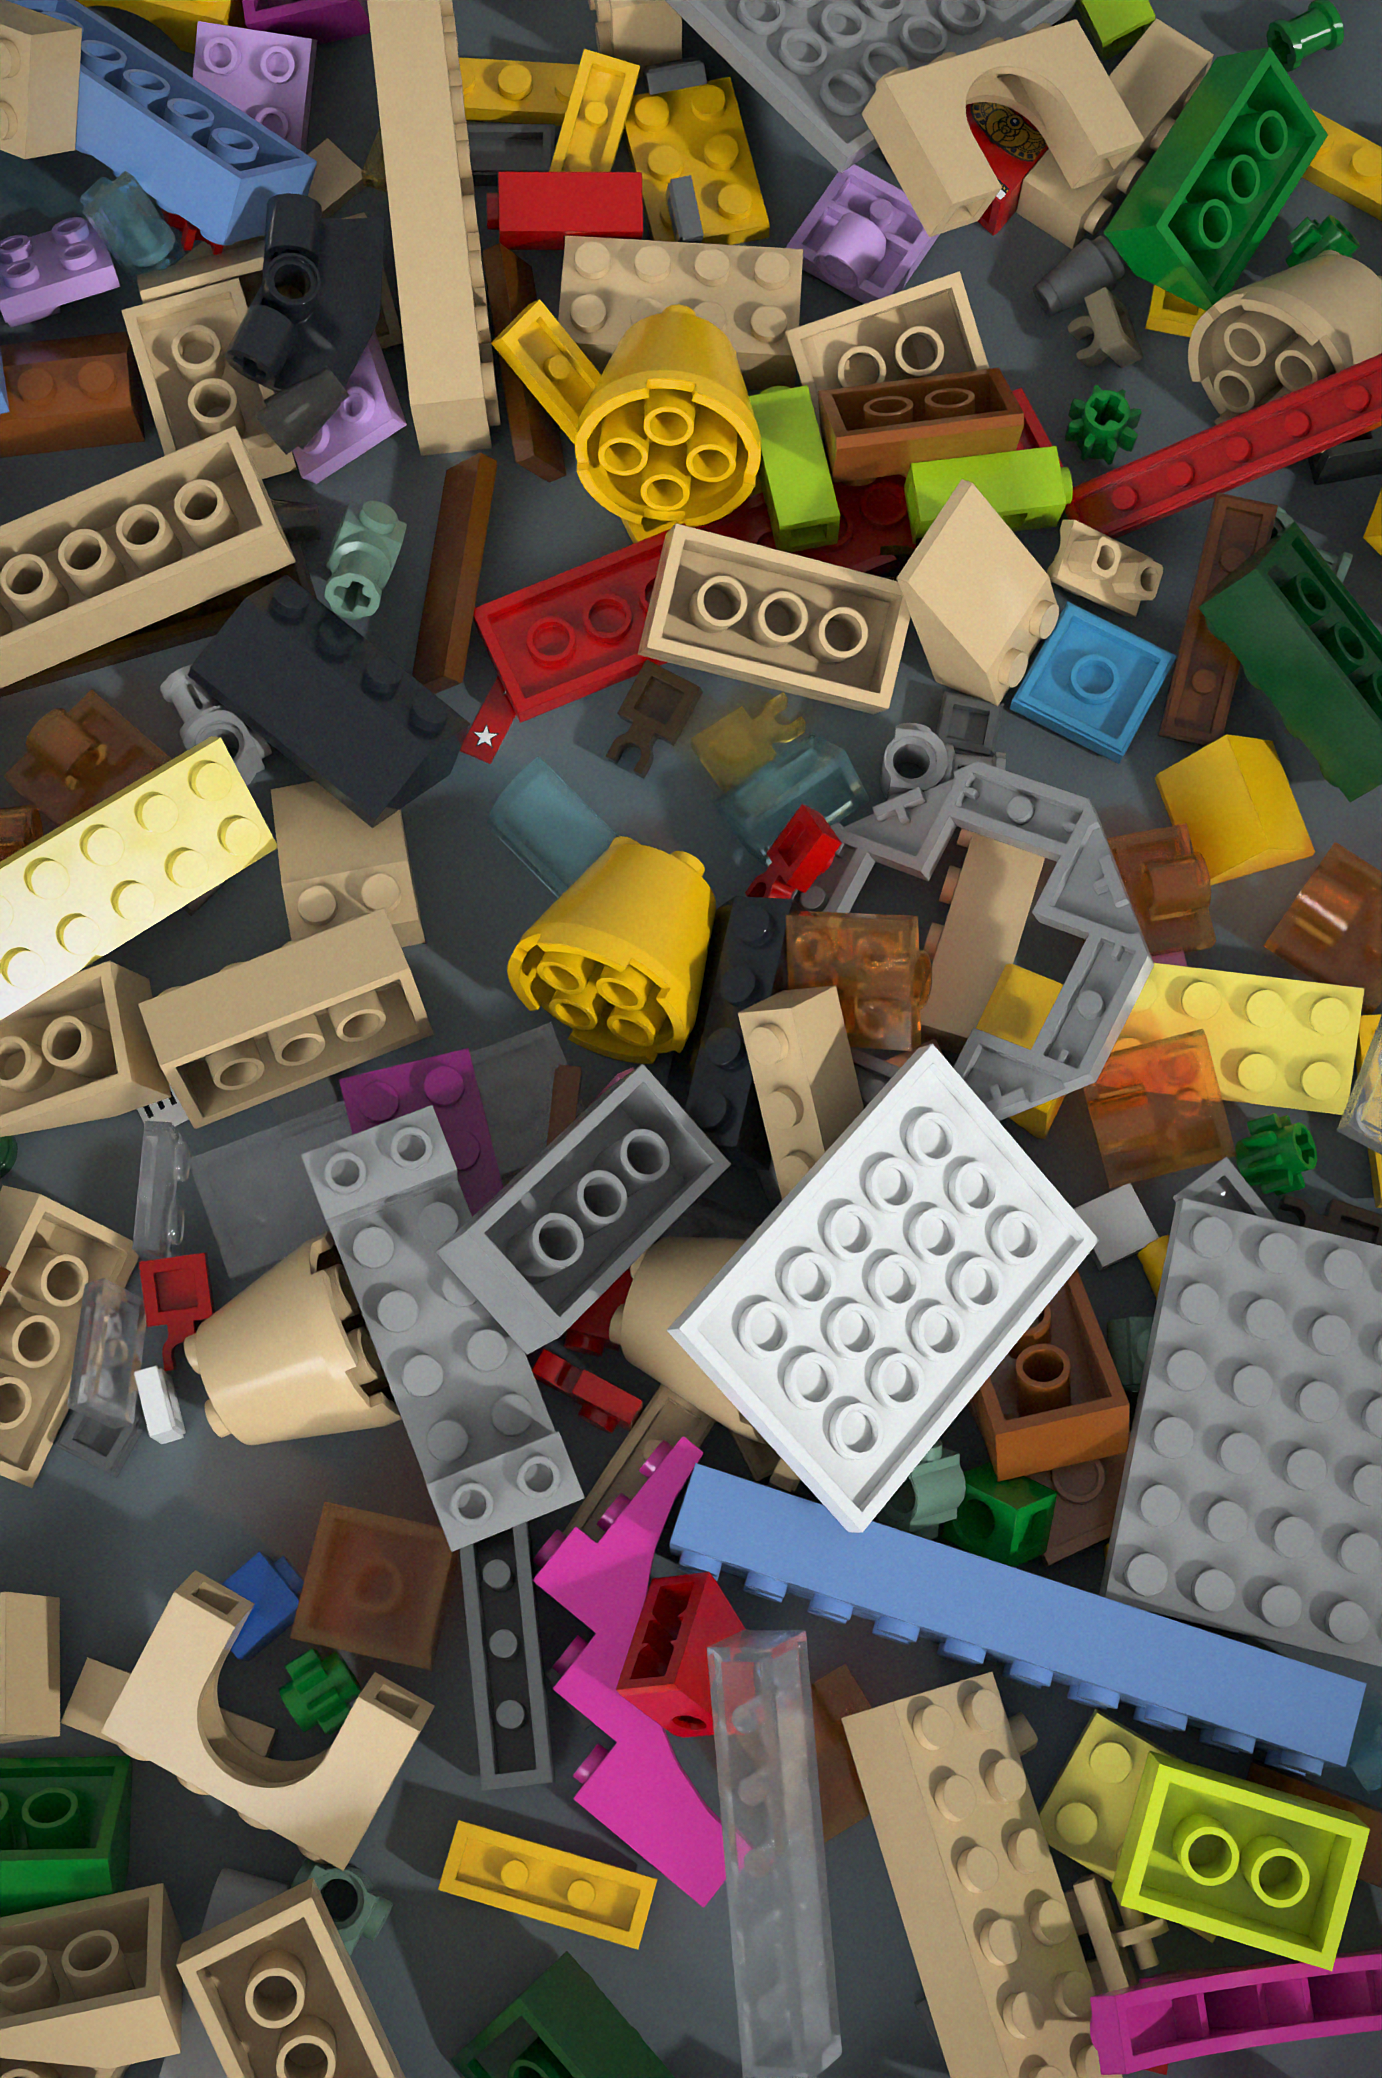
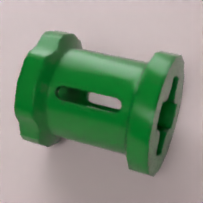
(1306, 34)

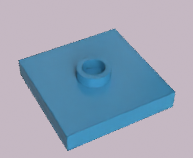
(1093, 682)

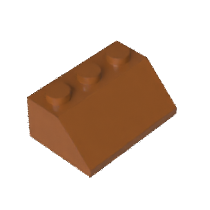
(70, 395)
(896, 423)

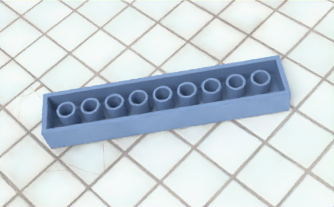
(1019, 1620)

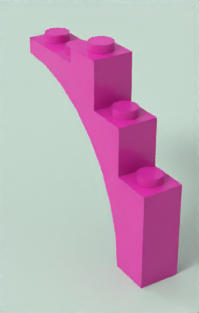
(638, 1782)
(1234, 2008)

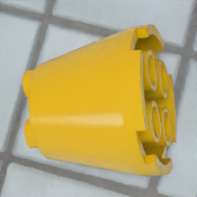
(670, 424)
(622, 953)

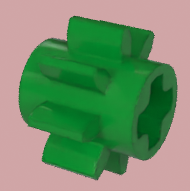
(1313, 238)
(1114, 413)
(1276, 1154)
(319, 1690)

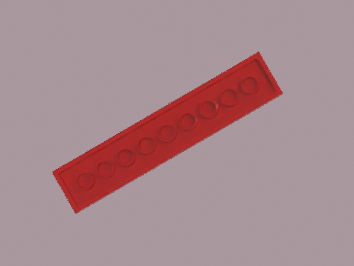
(588, 622)

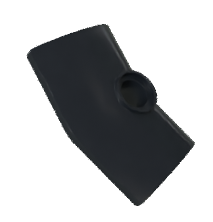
(340, 277)

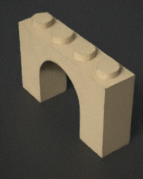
(1043, 75)
(175, 1721)

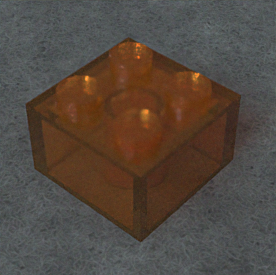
(376, 1587)

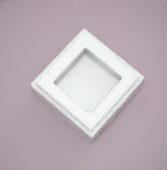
(1118, 1224)
(160, 1404)

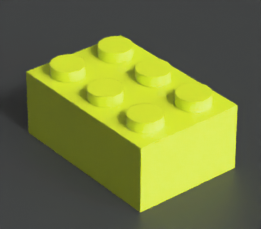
(1240, 1860)

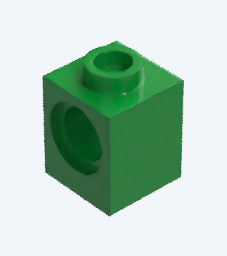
(1003, 1518)

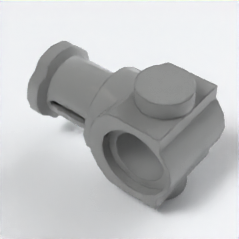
(215, 721)
(924, 748)

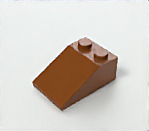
(1054, 1393)

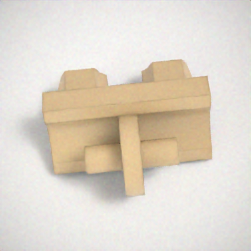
(1103, 569)
(1094, 1913)

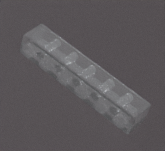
(774, 1854)

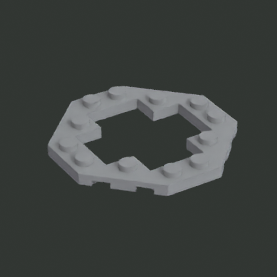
(1079, 898)

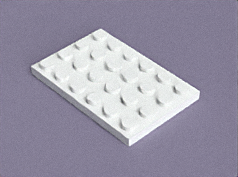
(885, 1288)

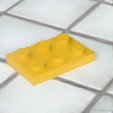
(700, 136)

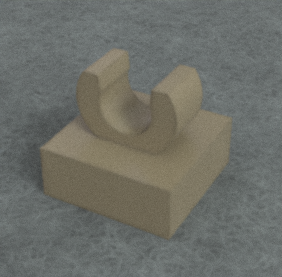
(1111, 329)

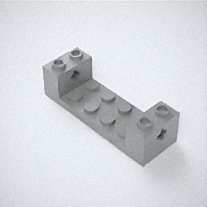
(446, 1358)

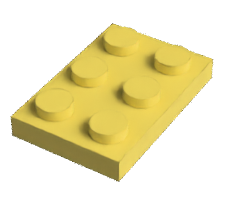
(1095, 1796)

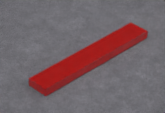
(1233, 452)

